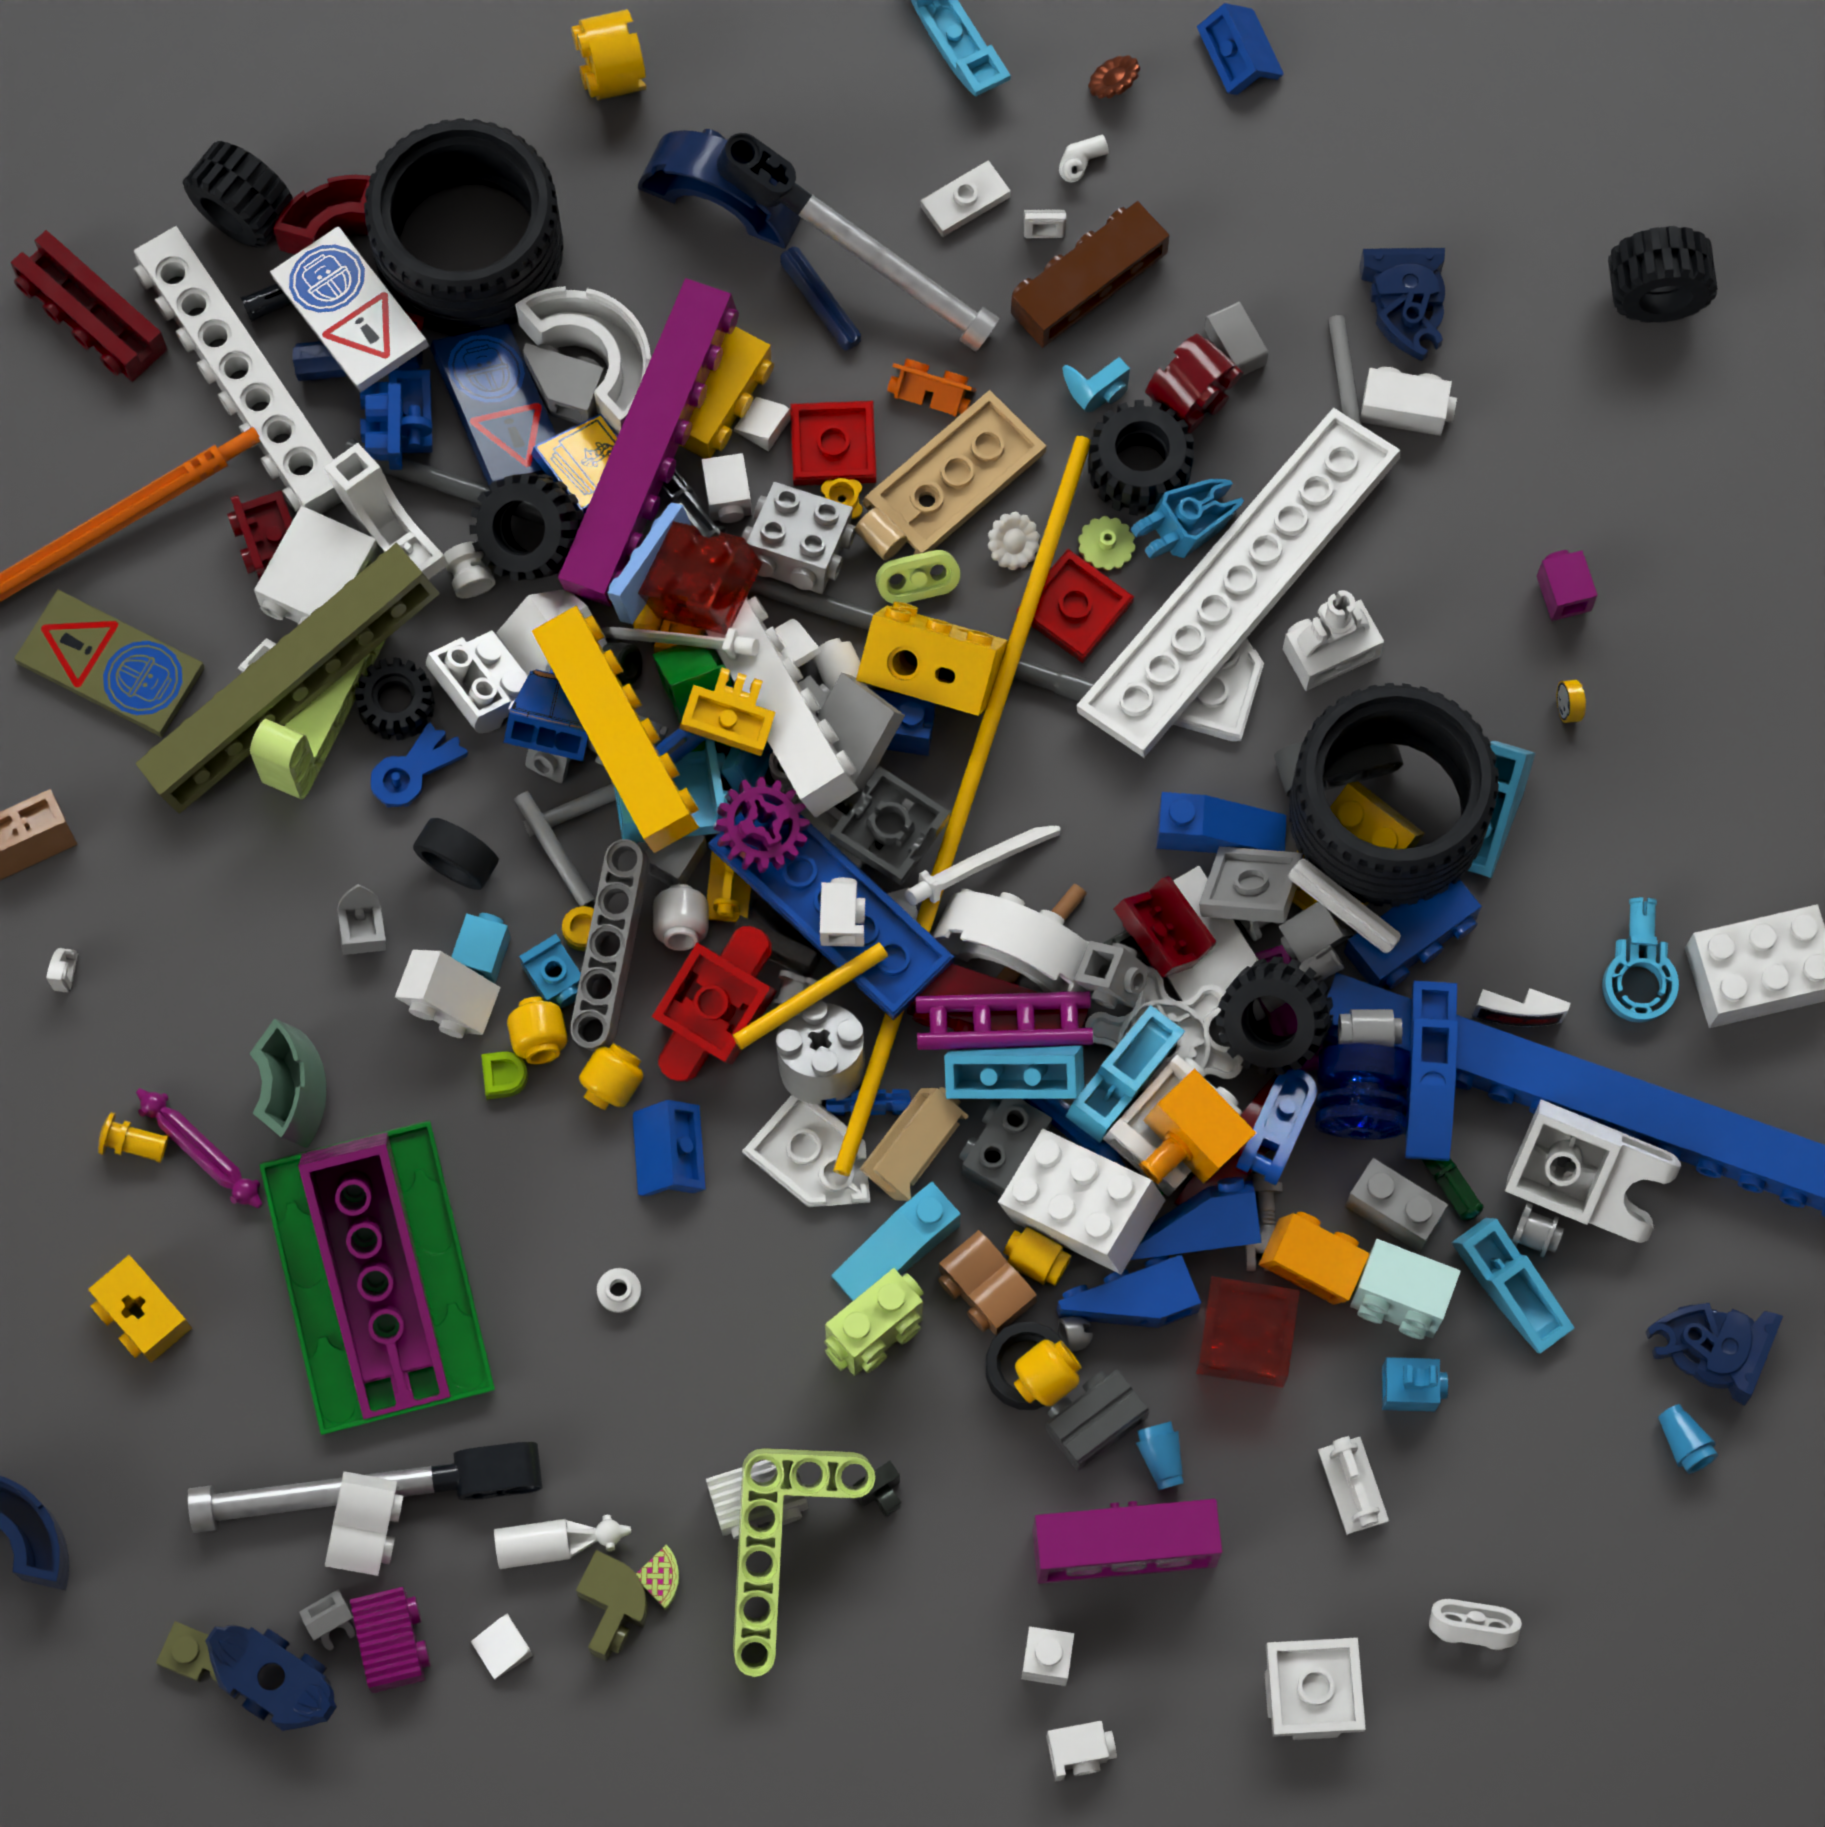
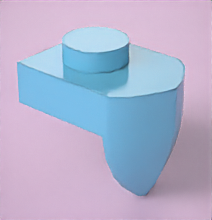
(1103, 387)

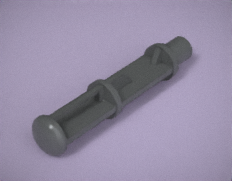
(685, 496)

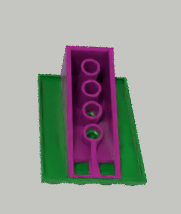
(376, 1277)

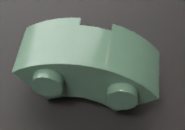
(292, 1083)

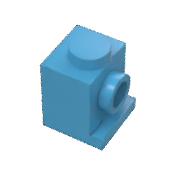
(543, 959)

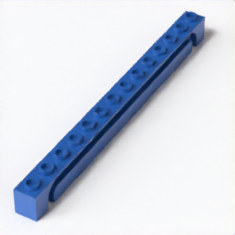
(1688, 1128)

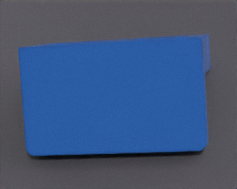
(1238, 47)
(669, 1148)

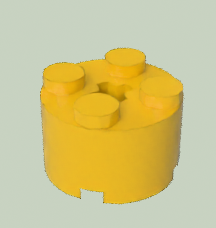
(610, 55)

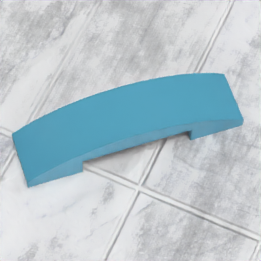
(961, 45)

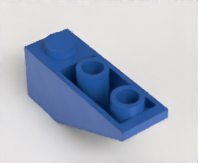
(1143, 1298)

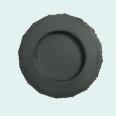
(629, 659)

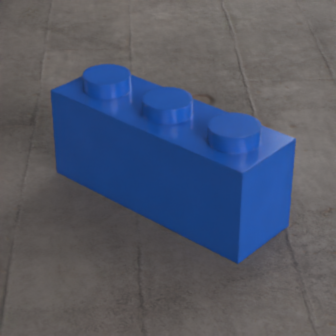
(1422, 933)

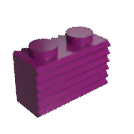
(389, 1639)

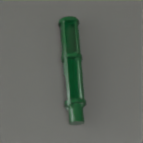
(1455, 1187)

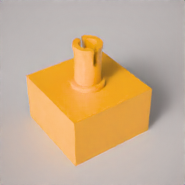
(1195, 1130)

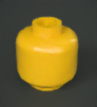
(537, 1030)
(611, 1076)
(1047, 1372)

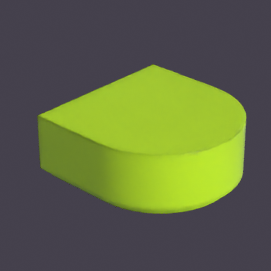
(503, 1074)

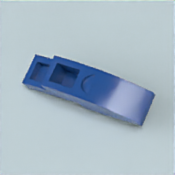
(1431, 1070)

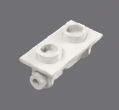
(1353, 1484)

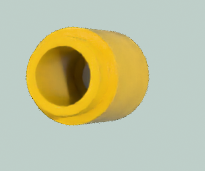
(1037, 1256)

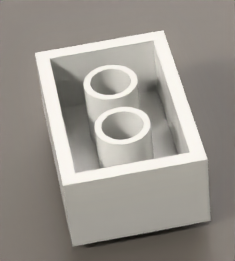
(1759, 965)
(1082, 1200)

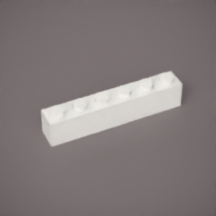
(796, 734)

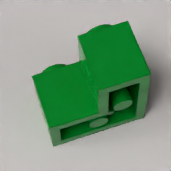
(681, 669)

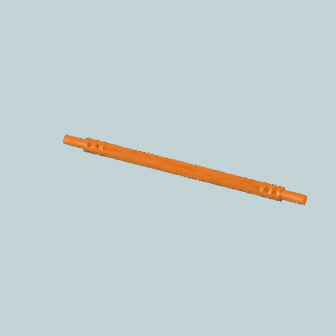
(123, 513)

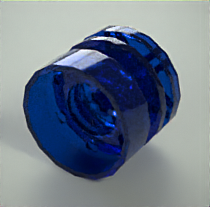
(1362, 1091)

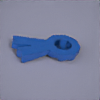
(399, 778)

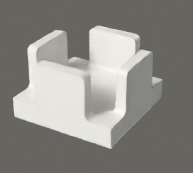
(1314, 1688)

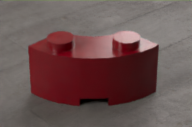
(322, 210)

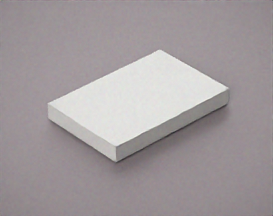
(1225, 959)

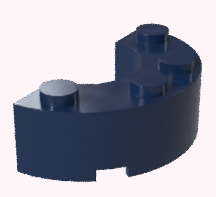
(688, 166)
(34, 1537)

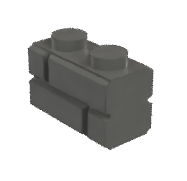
(1095, 1418)

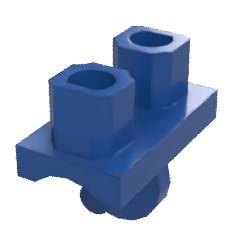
(389, 408)

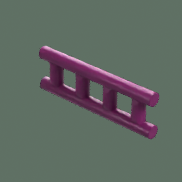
(1025, 1036)

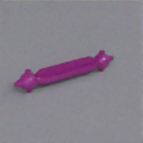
(199, 1148)

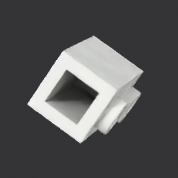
(1407, 401)

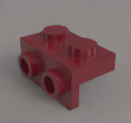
(263, 526)
(1166, 928)

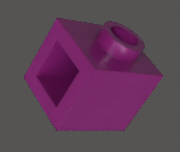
(1566, 584)

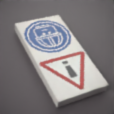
(349, 309)

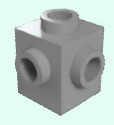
(1112, 974)

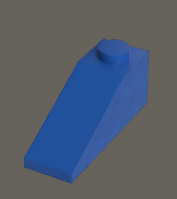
(1208, 822)
(1209, 1220)

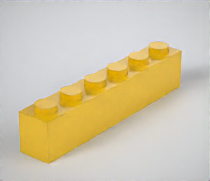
(616, 729)

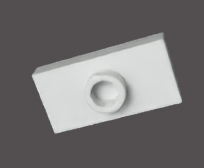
(965, 198)

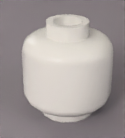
(680, 917)

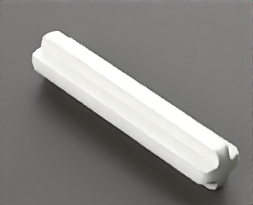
(1344, 905)

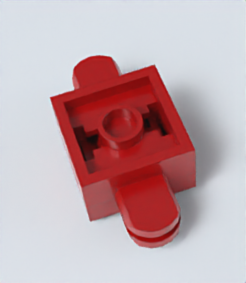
(712, 1002)

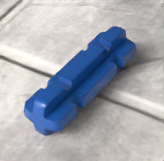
(895, 1102)

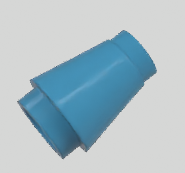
(1687, 1440)
(1162, 1454)

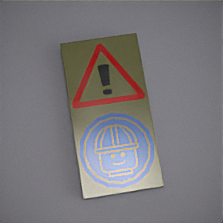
(109, 663)

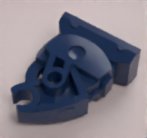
(1403, 289)
(1724, 1347)

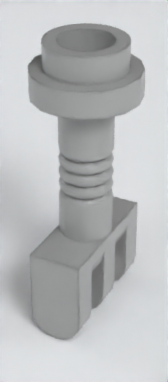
(1266, 1207)

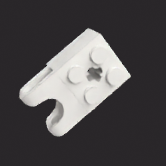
(1601, 1173)

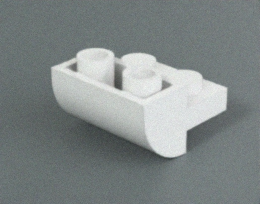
(478, 678)

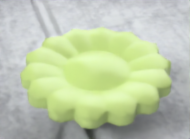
(1106, 543)

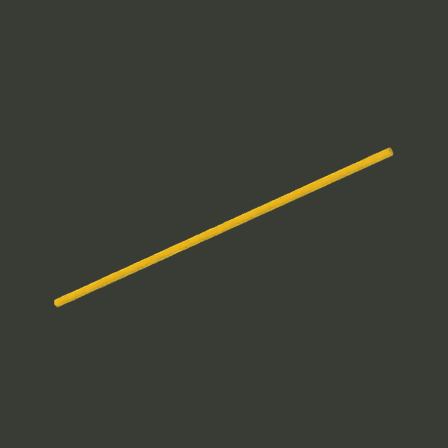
(970, 782)

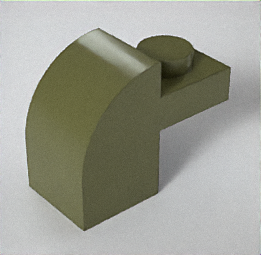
(618, 1592)

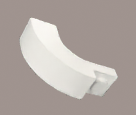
(378, 511)

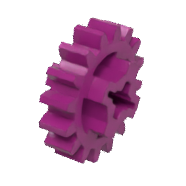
(776, 816)

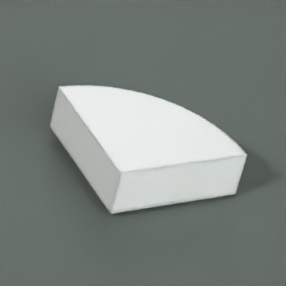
(62, 969)

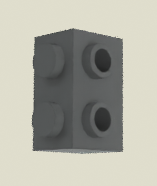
(1002, 1144)

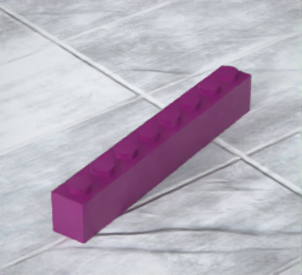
(649, 440)

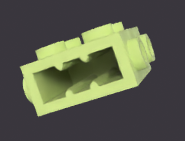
(874, 1322)

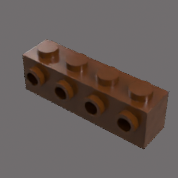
(1089, 273)

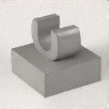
(327, 1615)

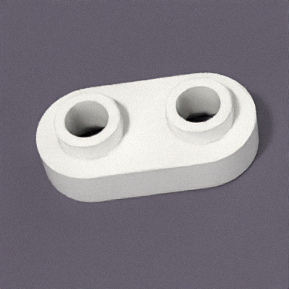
(1475, 1623)

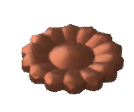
(1114, 76)

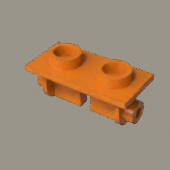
(915, 382)

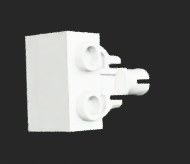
(1333, 643)

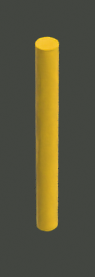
(810, 996)

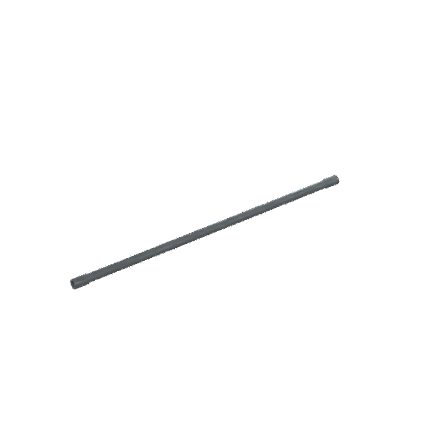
(1060, 682)

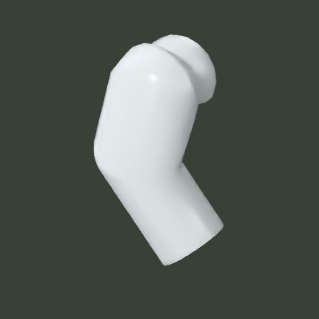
(1077, 156)

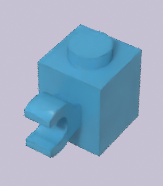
(1413, 1384)

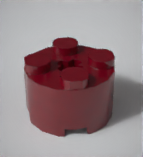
(1194, 381)

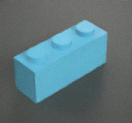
(1015, 1073)

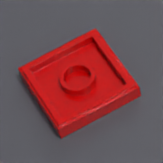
(833, 442)
(1078, 606)

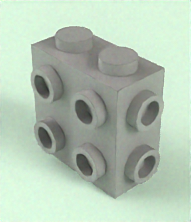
(800, 537)

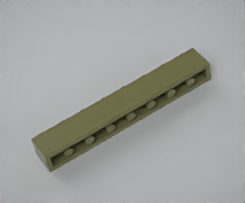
(287, 677)

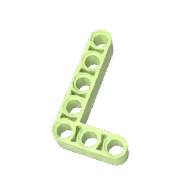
(294, 753)
(769, 1538)

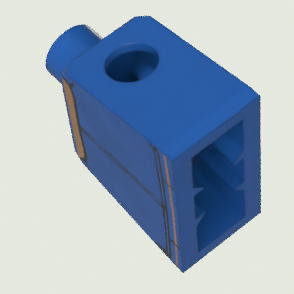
(545, 719)

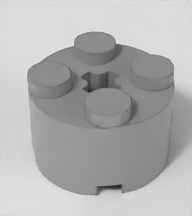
(821, 1053)

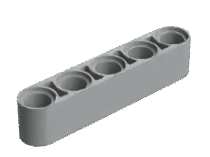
(602, 925)

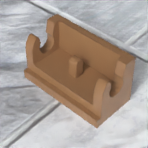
(32, 833)

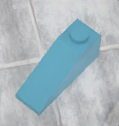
(1513, 770)
(899, 1241)

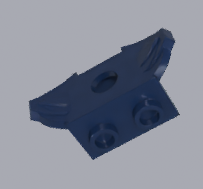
(237, 1660)

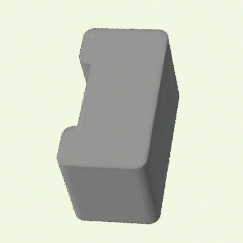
(1237, 337)

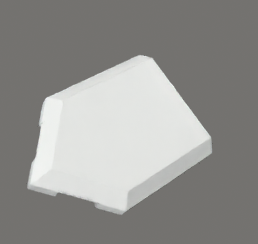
(1228, 697)
(800, 1153)

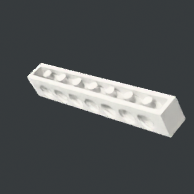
(171, 257)

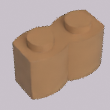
(986, 1283)

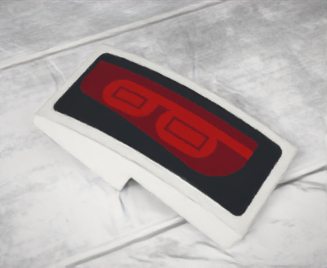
(1535, 1011)

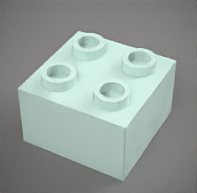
(1404, 1290)

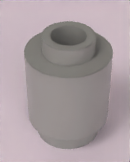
(1370, 1027)

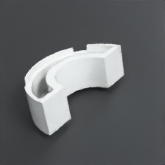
(595, 323)
(1012, 936)

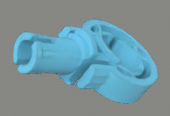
(1640, 938)

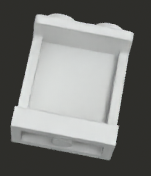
(312, 565)
(1136, 1140)

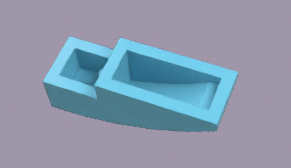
(1124, 1073)
(1513, 1284)

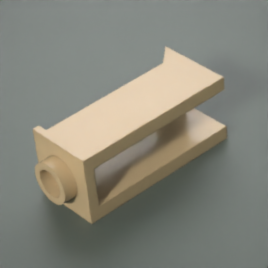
(913, 1142)

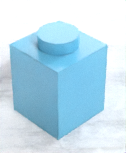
(482, 944)

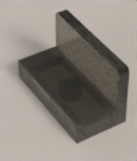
(788, 945)

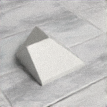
(533, 612)

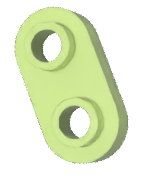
(917, 580)

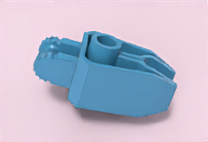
(1188, 517)

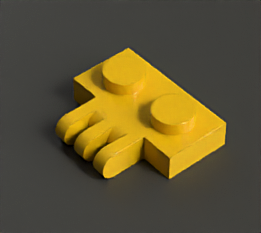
(729, 714)

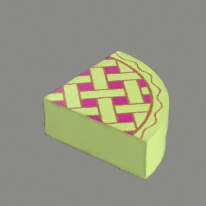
(661, 1577)

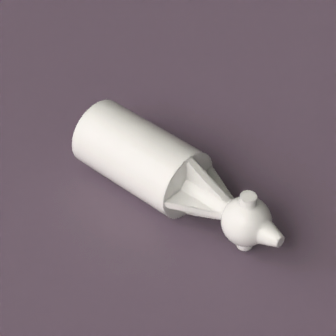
(553, 1541)

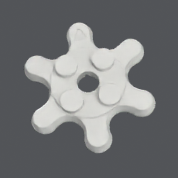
(1190, 1015)

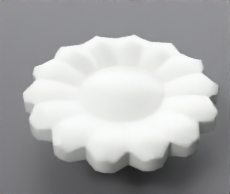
(1013, 541)

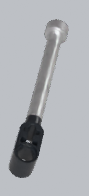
(973, 325)
(474, 1474)

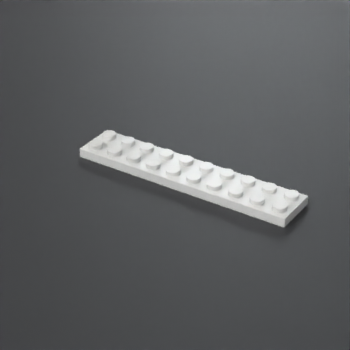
(1238, 582)

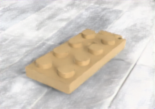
(957, 468)

